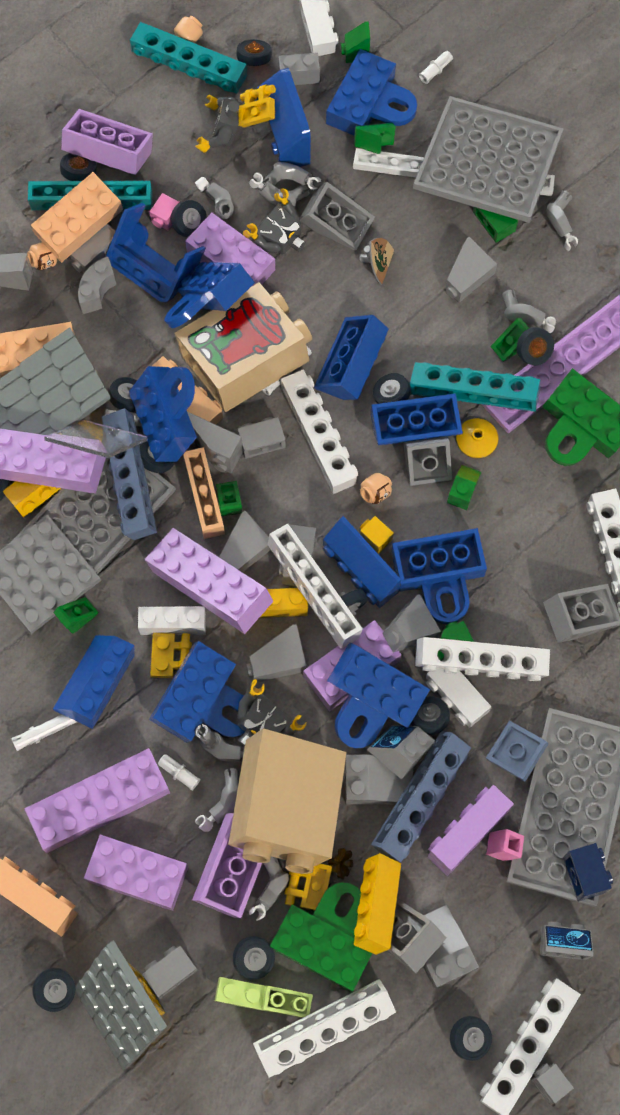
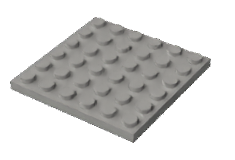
(488, 159)

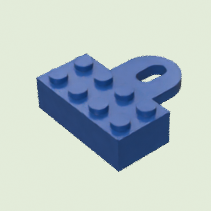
(366, 96)
(210, 288)
(164, 410)
(439, 567)
(374, 692)
(199, 696)

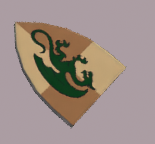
(379, 255)

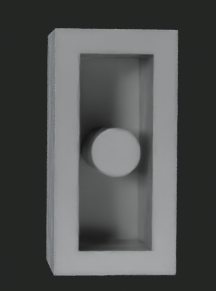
(303, 67)
(262, 437)
(169, 971)
(551, 1082)

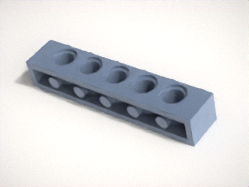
(143, 523)
(410, 801)

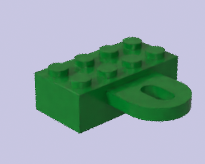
(585, 416)
(324, 940)

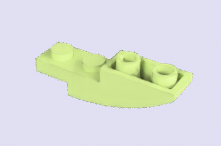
(263, 997)

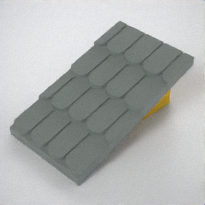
(51, 388)
(121, 1005)

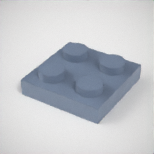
(517, 751)

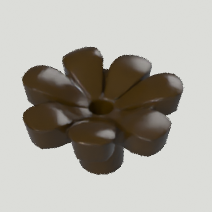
(341, 863)

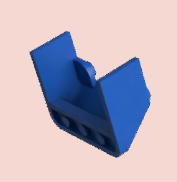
(290, 124)
(144, 265)

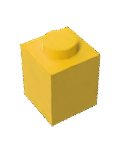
(376, 534)

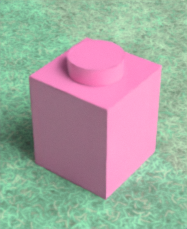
(162, 210)
(505, 845)

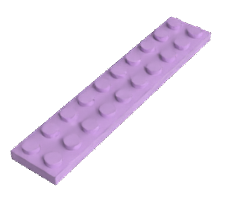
(578, 350)

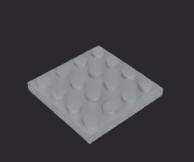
(42, 573)

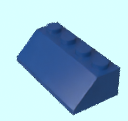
(352, 357)
(416, 419)
(361, 563)
(95, 679)

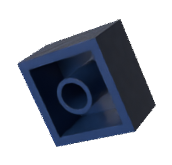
(588, 871)

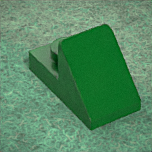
(374, 136)
(506, 344)
(229, 498)
(76, 614)

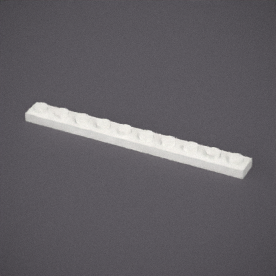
(408, 166)

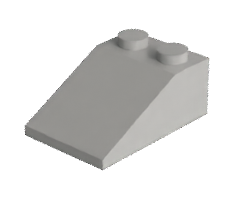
(336, 216)
(220, 445)
(582, 612)
(372, 782)
(413, 937)
(453, 956)

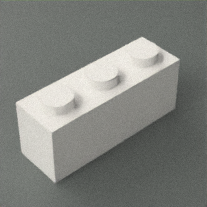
(319, 26)
(172, 620)
(459, 695)

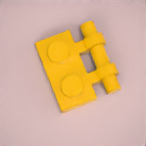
(257, 111)
(163, 653)
(314, 889)

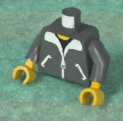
(225, 124)
(279, 229)
(258, 713)

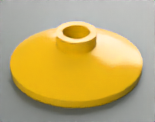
(474, 446)

